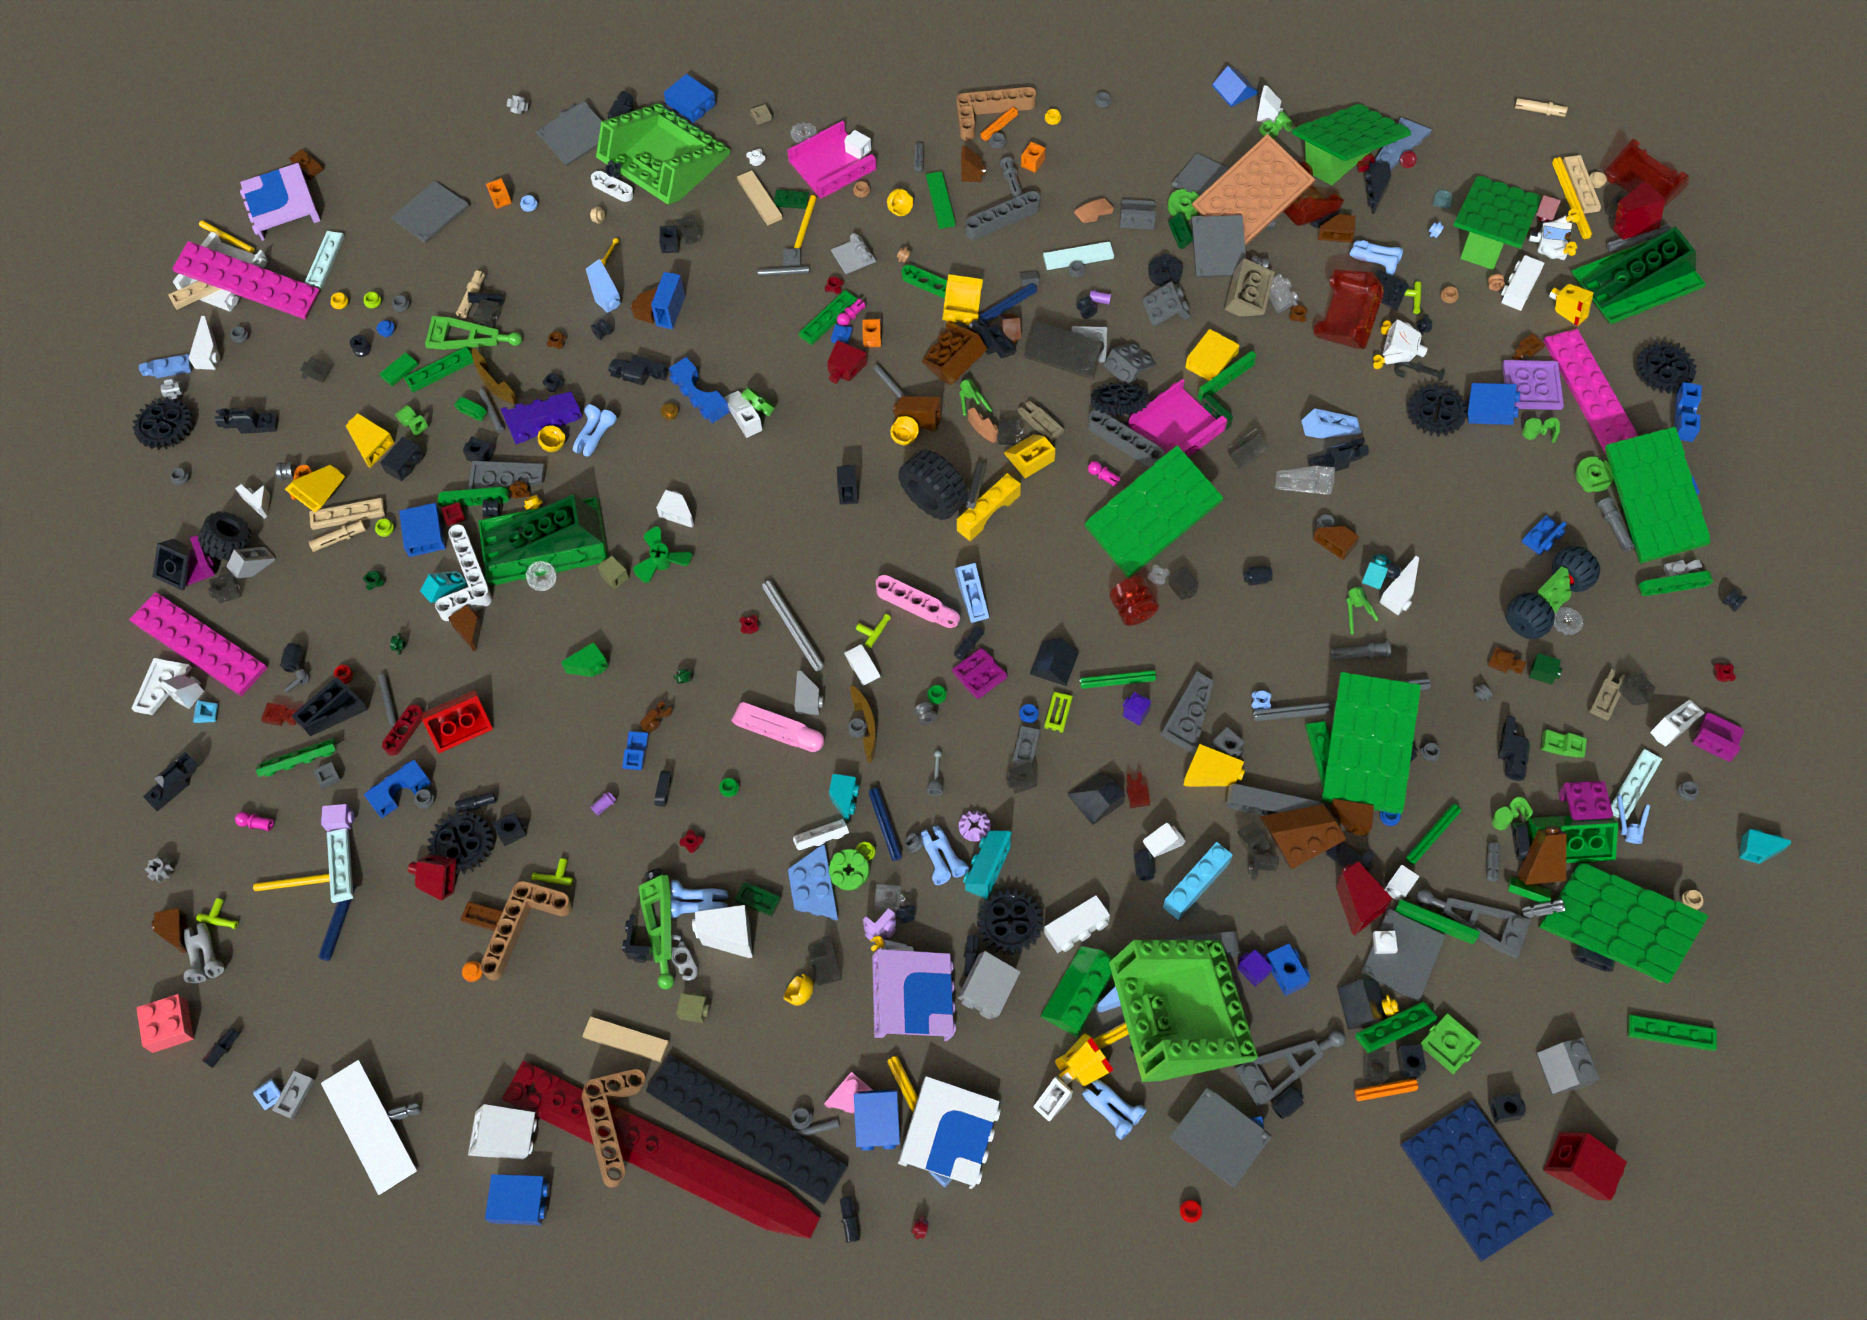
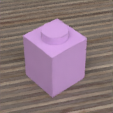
(336, 817)

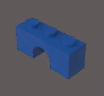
(1686, 419)
(382, 795)

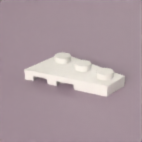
(151, 692)

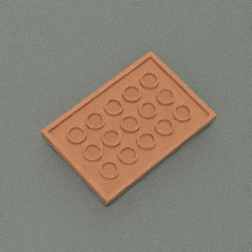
(1256, 187)

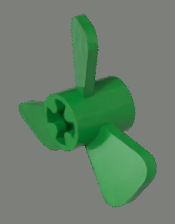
(647, 568)

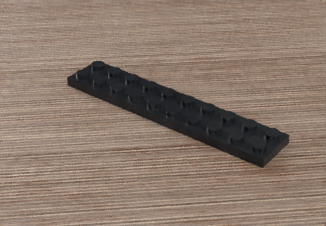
(747, 1129)

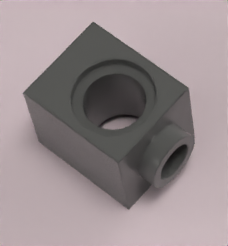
(1229, 737)

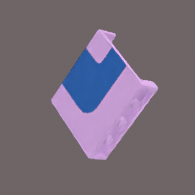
(278, 198)
(913, 993)

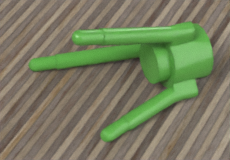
(969, 390)
(1358, 598)

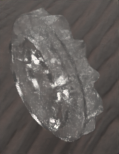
(796, 131)
(532, 578)
(1570, 615)

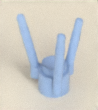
(1634, 832)

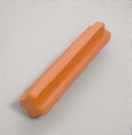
(999, 123)
(1386, 1089)

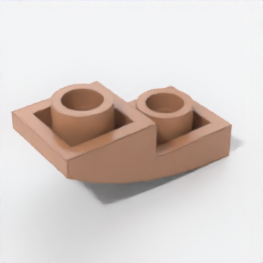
(1091, 210)
(983, 427)

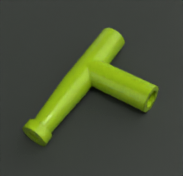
(1416, 293)
(873, 634)
(558, 878)
(213, 917)

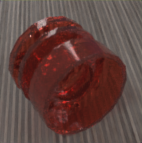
(1134, 601)

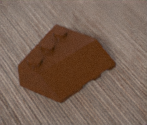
(953, 353)
(1303, 833)

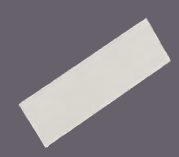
(368, 1127)

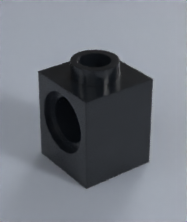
(669, 239)
(483, 449)
(508, 837)
(1411, 1052)
(1498, 1110)

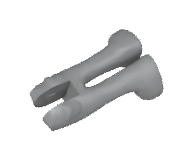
(193, 943)

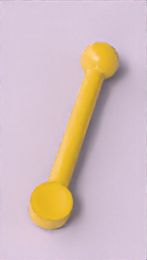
(615, 242)

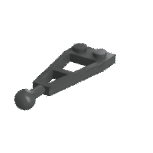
(1513, 933)
(1257, 1085)

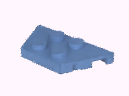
(812, 885)

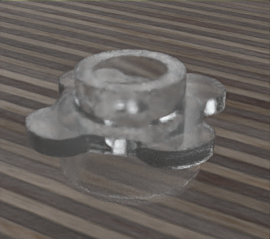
(1158, 579)

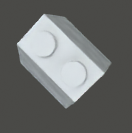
(724, 929)
(502, 1132)

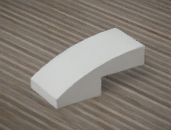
(862, 665)

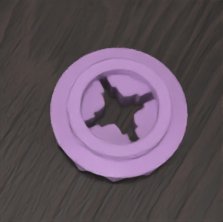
(974, 834)

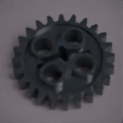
(1665, 367)
(1119, 398)
(1450, 409)
(162, 423)
(478, 834)
(1008, 904)

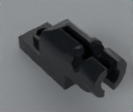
(622, 105)
(992, 338)
(637, 370)
(246, 420)
(1341, 455)
(1513, 750)
(171, 781)

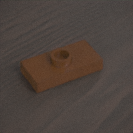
(307, 163)
(481, 916)

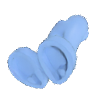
(1379, 254)
(594, 415)
(941, 872)
(678, 892)
(1106, 1096)

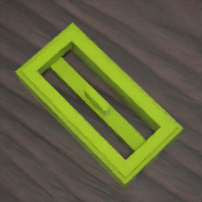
(1055, 726)

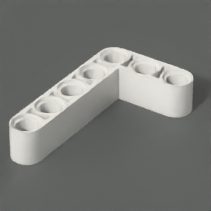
(471, 573)

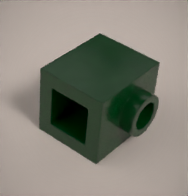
(1545, 669)

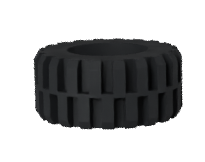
(933, 484)

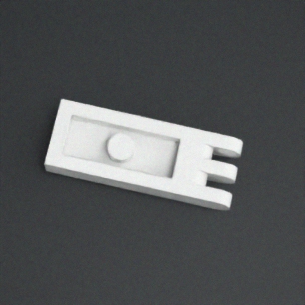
(821, 834)

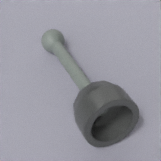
(935, 787)

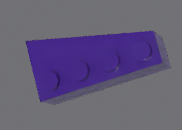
(528, 420)

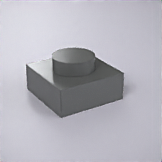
(791, 257)
(327, 775)

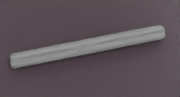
(792, 625)

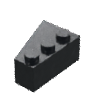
(328, 707)

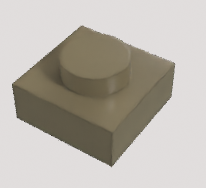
(761, 114)

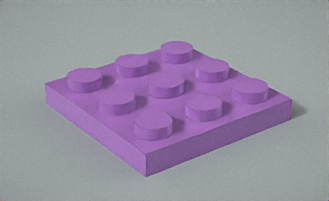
(1536, 381)

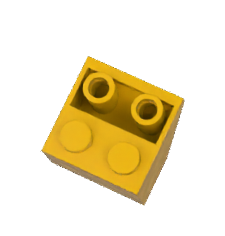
(1031, 454)

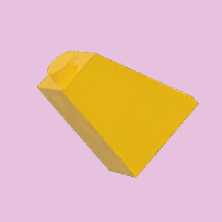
(369, 438)
(316, 487)
(1213, 769)

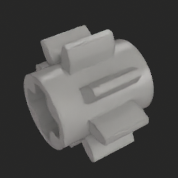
(517, 104)
(171, 389)
(159, 869)

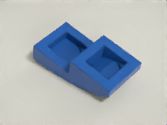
(636, 751)

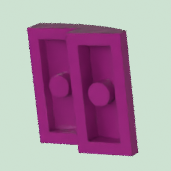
(979, 673)

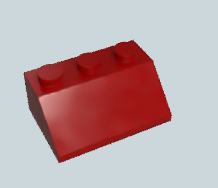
(456, 721)

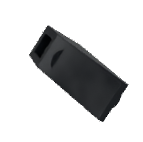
(1378, 179)

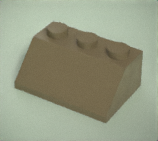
(1249, 289)

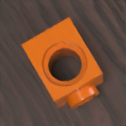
(1033, 157)
(498, 193)
(871, 333)

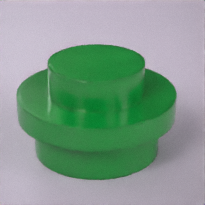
(936, 694)
(729, 787)

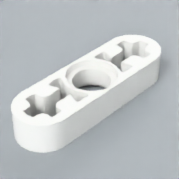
(615, 192)

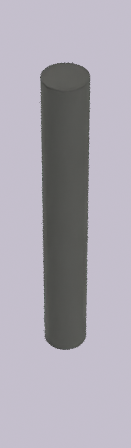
(783, 271)
(888, 381)
(496, 421)
(387, 700)
(825, 1126)

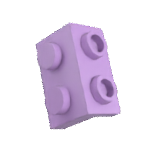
(884, 927)

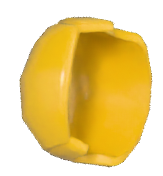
(899, 202)
(904, 430)
(551, 438)
(799, 990)

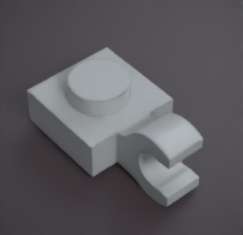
(1680, 568)

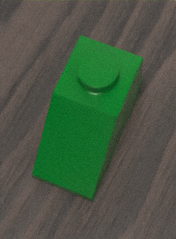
(585, 662)

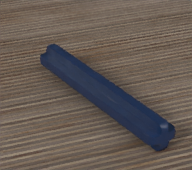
(1008, 303)
(885, 824)
(334, 929)

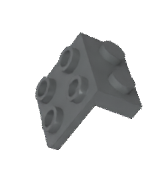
(1137, 214)
(1166, 303)
(1128, 362)

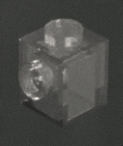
(888, 897)

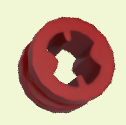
(345, 669)

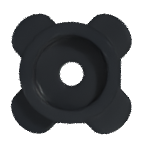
(613, 169)
(1424, 324)
(549, 382)
(906, 913)

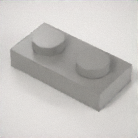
(293, 1095)

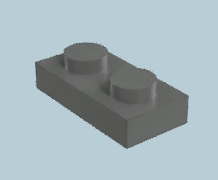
(1026, 745)

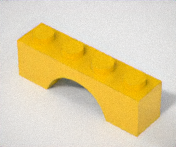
(1001, 494)

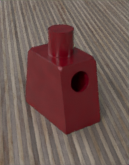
(845, 362)
(434, 875)

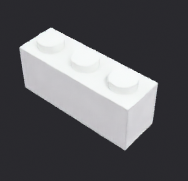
(1521, 282)
(1077, 924)

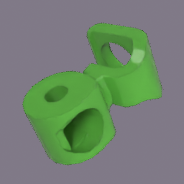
(1272, 128)
(408, 418)
(1534, 427)
(1505, 815)

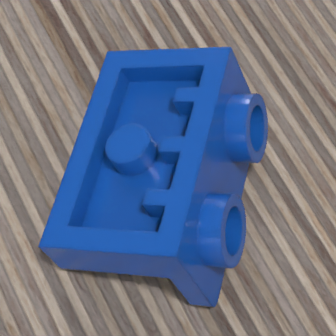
(1543, 535)

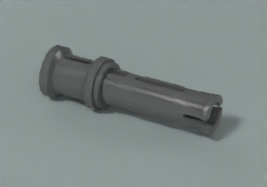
(1010, 174)
(1612, 516)
(1370, 650)

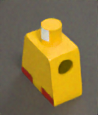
(1572, 303)
(1084, 1062)

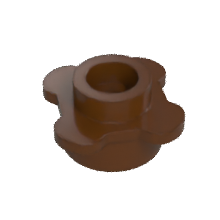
(1298, 309)
(556, 340)
(519, 489)

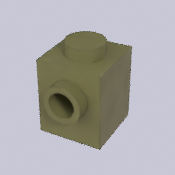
(613, 572)
(693, 1007)

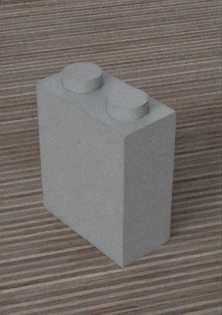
(988, 985)

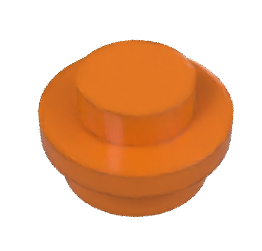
(472, 971)

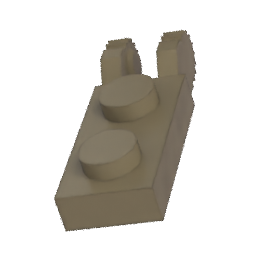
(1041, 421)
(1607, 697)

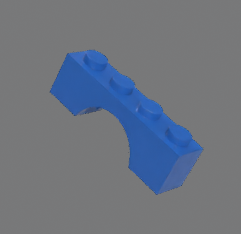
(711, 404)

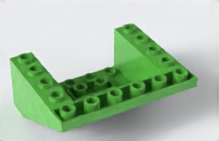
(659, 151)
(1181, 1008)

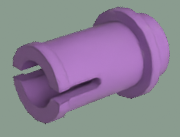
(1100, 297)
(603, 803)

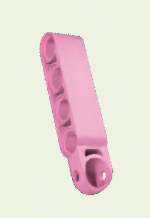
(912, 595)
(777, 727)

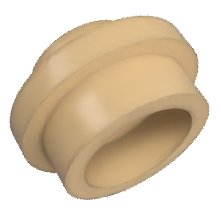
(1598, 179)
(597, 215)
(1692, 898)

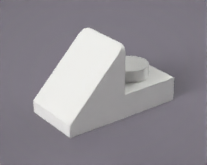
(257, 500)
(1163, 840)

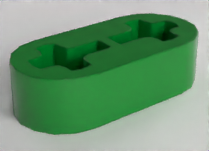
(470, 408)

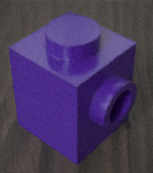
(1136, 708)
(1254, 967)

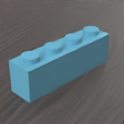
(1197, 881)

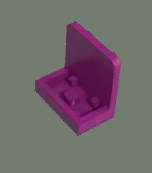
(199, 564)
(1719, 737)
(1587, 800)

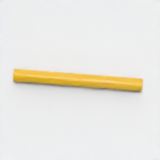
(805, 222)
(227, 237)
(291, 882)

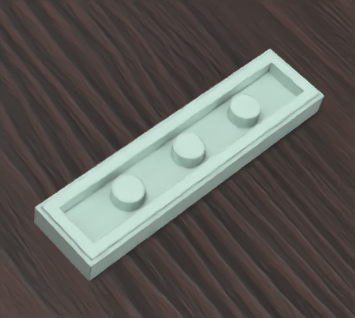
(1084, 254)
(324, 259)
(1636, 782)
(339, 865)

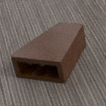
(923, 410)
(1545, 858)

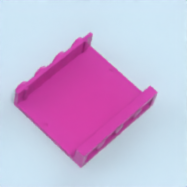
(826, 163)
(1177, 420)

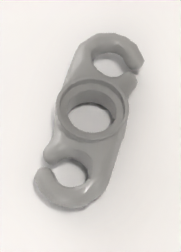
(689, 963)

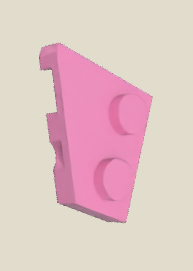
(843, 1095)

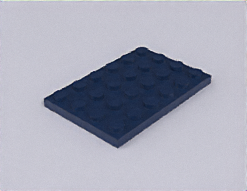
(1476, 1180)

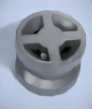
(285, 470)
(925, 713)

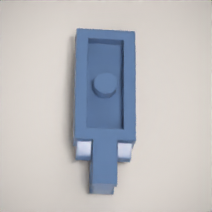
(166, 366)

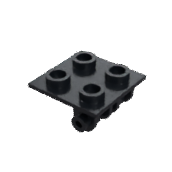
(1393, 289)

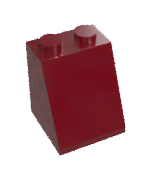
(1639, 212)
(1361, 897)
(1585, 1165)

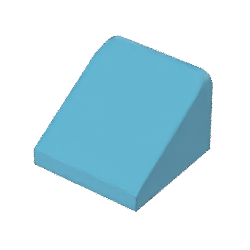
(205, 712)

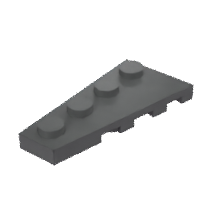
(504, 474)
(1187, 718)

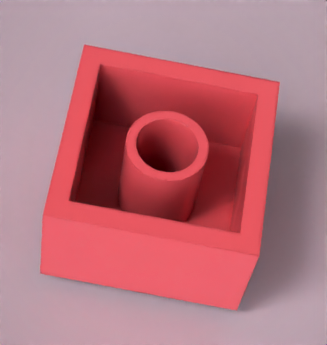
(165, 1023)

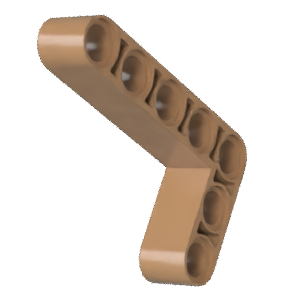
(990, 102)
(517, 921)
(605, 1121)

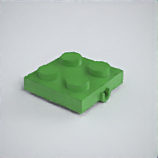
(1450, 1043)

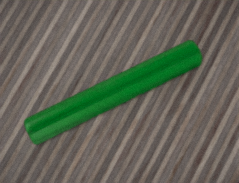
(1117, 679)
(1433, 834)

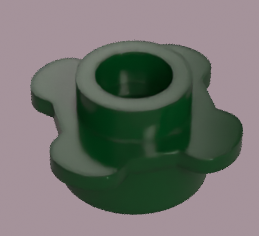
(370, 576)
(398, 643)
(683, 676)

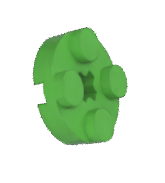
(1179, 197)
(758, 401)
(1590, 482)
(841, 861)

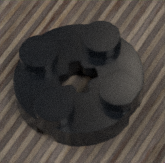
(1168, 263)

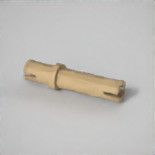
(1548, 109)
(473, 286)
(338, 535)

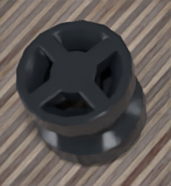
(1086, 307)
(600, 329)
(358, 349)
(491, 507)
(1734, 600)

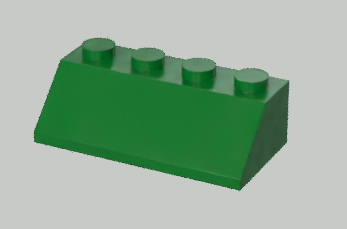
(1584, 838)
(1079, 990)

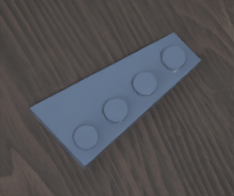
(1392, 152)

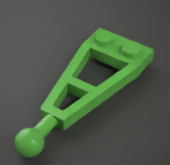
(439, 330)
(651, 892)

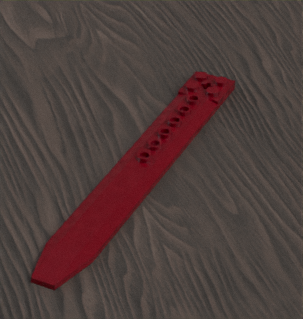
(666, 1155)

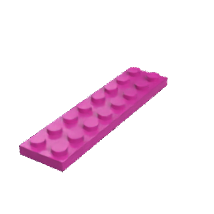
(246, 280)
(1590, 388)
(198, 644)

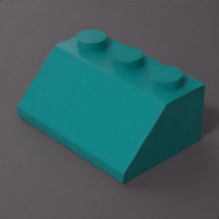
(988, 863)

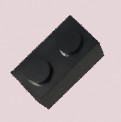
(402, 459)
(847, 484)

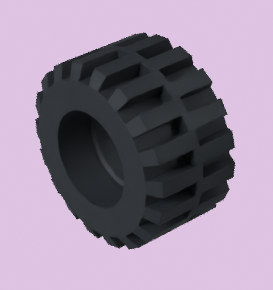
(223, 534)

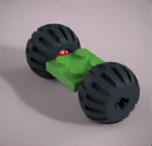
(1534, 614)

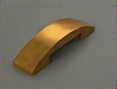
(500, 390)
(861, 703)

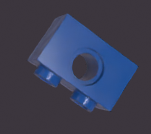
(1288, 981)

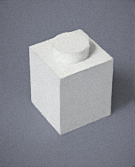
(857, 145)
(1401, 883)

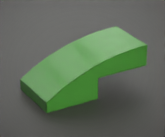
(1565, 745)

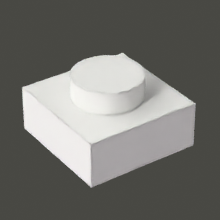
(1385, 942)

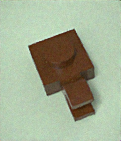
(1530, 345)
(1504, 660)
(653, 718)

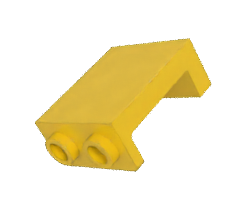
(962, 299)
(1211, 355)

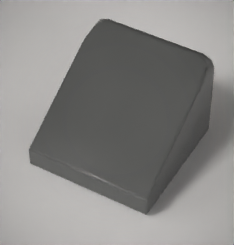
(1029, 277)

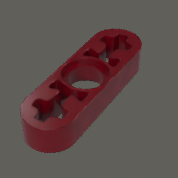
(390, 738)

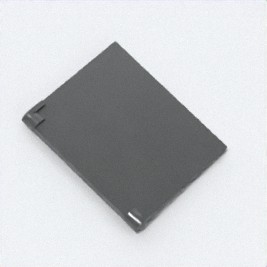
(572, 133)
(1199, 175)
(430, 211)
(1217, 244)
(1412, 964)
(1220, 1137)

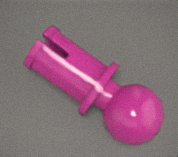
(851, 312)
(1096, 469)
(253, 821)

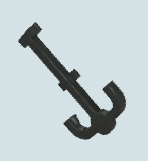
(1419, 369)

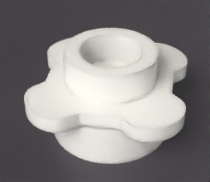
(756, 157)

